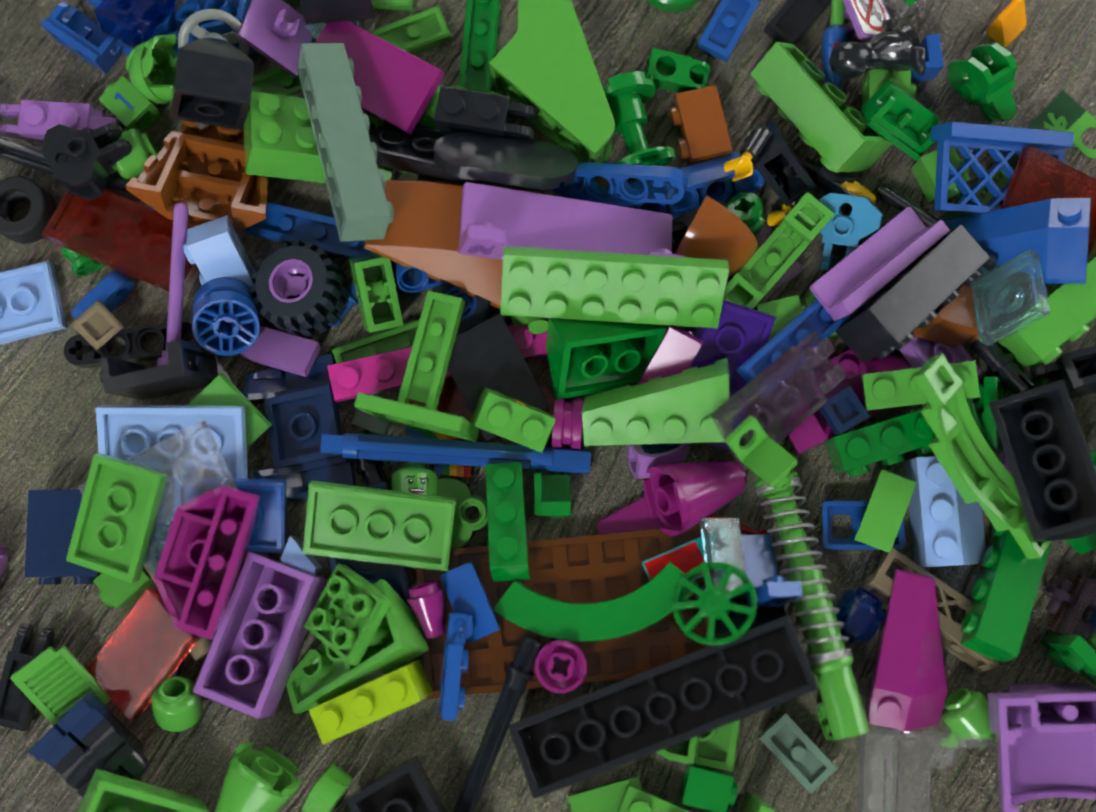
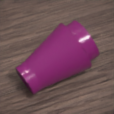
(427, 606)

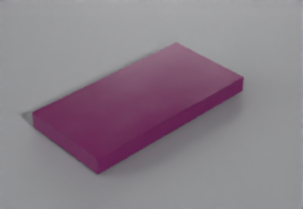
(391, 80)

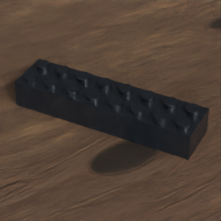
(662, 707)

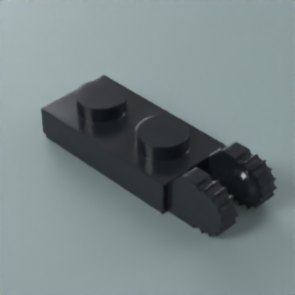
(15, 707)

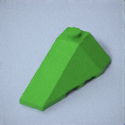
(326, 675)

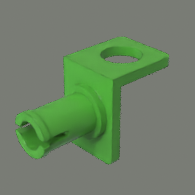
(762, 455)

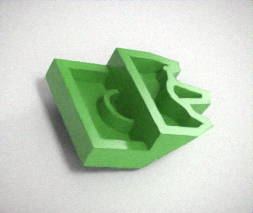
(710, 749)

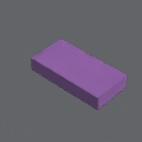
(283, 351)

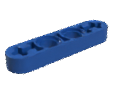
(619, 188)

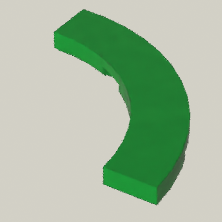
(594, 619)

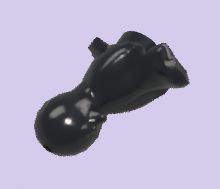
(887, 50)

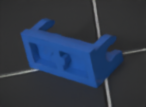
(83, 37)

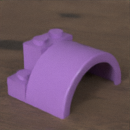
(1044, 742)

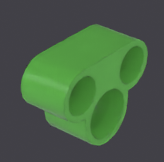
(328, 790)

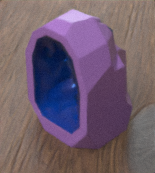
(645, 456)

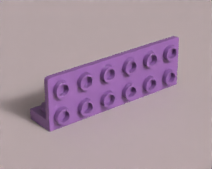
(518, 218)

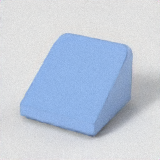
(294, 557)

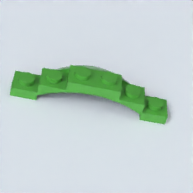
(968, 456)

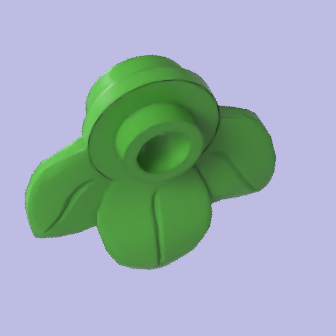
(462, 525)

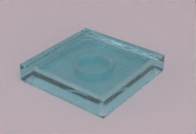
(1009, 298)

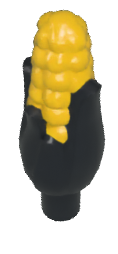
(836, 181)

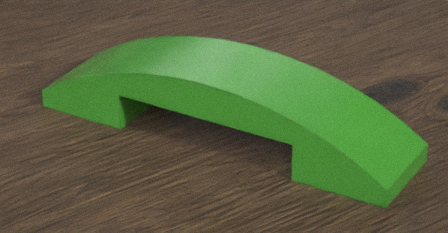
(778, 252)

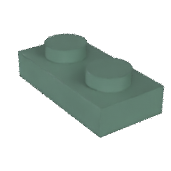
(797, 752)

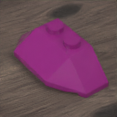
(205, 557)

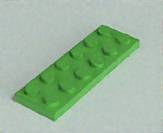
(612, 287)

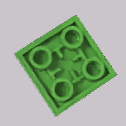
(348, 614)

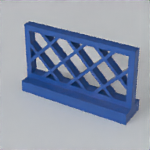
(990, 139)

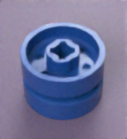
(225, 317)

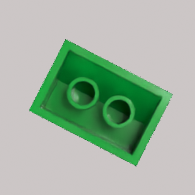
(598, 354)

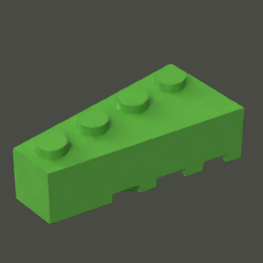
(818, 110)

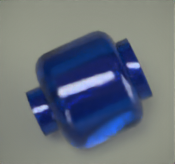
(860, 613)

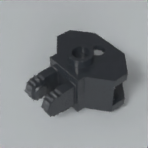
(84, 157)

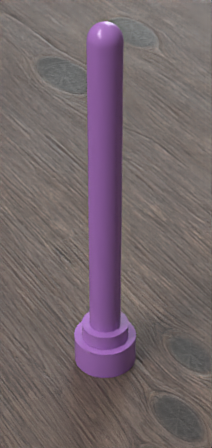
(177, 277)

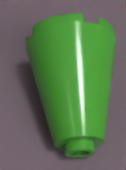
(257, 781)

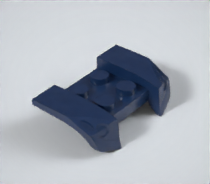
(299, 415)

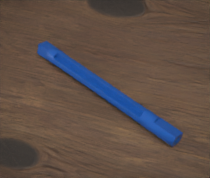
(454, 452)

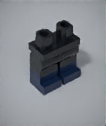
(89, 740)

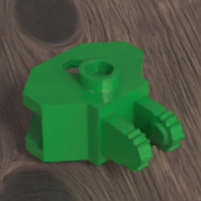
(987, 80)

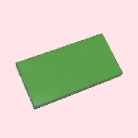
(379, 525)

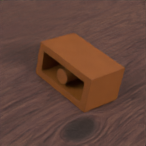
(700, 125)

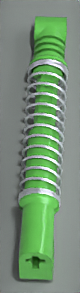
(842, 710)

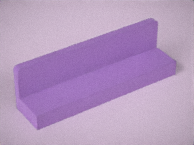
(875, 263)

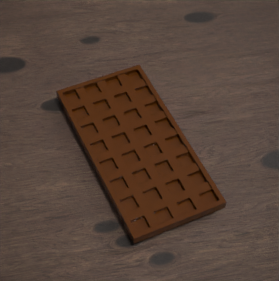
(573, 572)

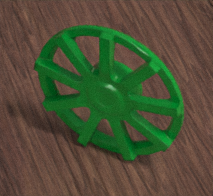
(714, 603)

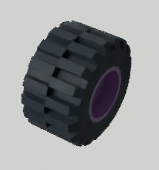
(299, 288)

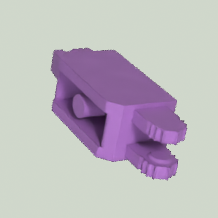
(39, 116)

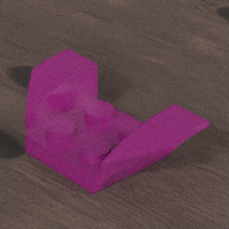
(815, 428)

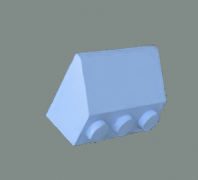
(941, 523)

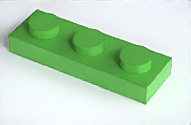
(899, 388)

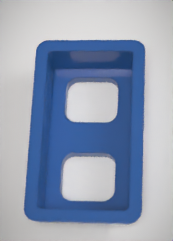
(855, 510)

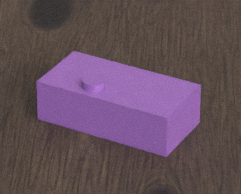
(259, 636)

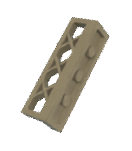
(950, 631)

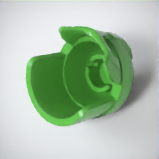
(153, 68)

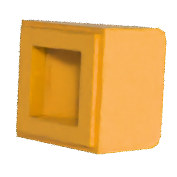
(1008, 23)

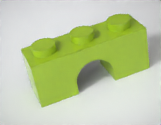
(371, 702)

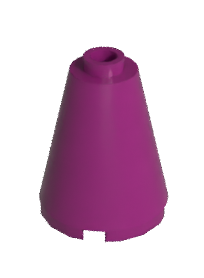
(691, 492)

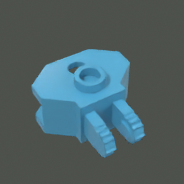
(847, 229)

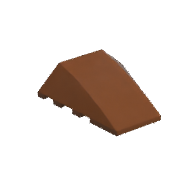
(206, 174)
(428, 234)

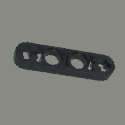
(134, 347)

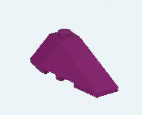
(909, 669)

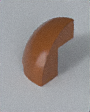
(718, 236)

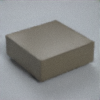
(97, 324)

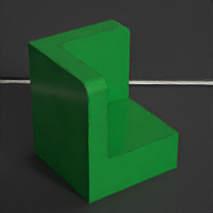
(551, 496)

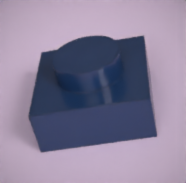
(843, 411)

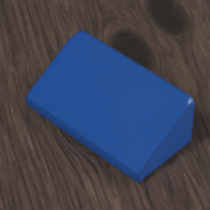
(469, 597)

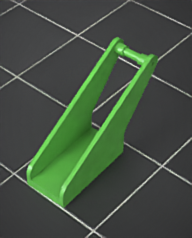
(554, 72)

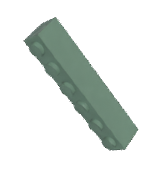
(344, 142)

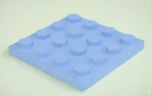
(134, 428)

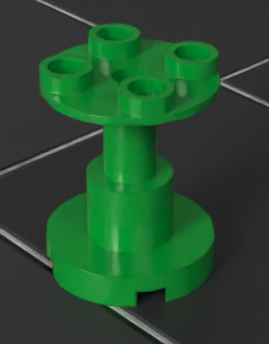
(626, 99)

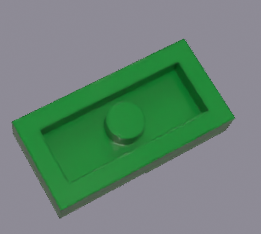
(993, 390)

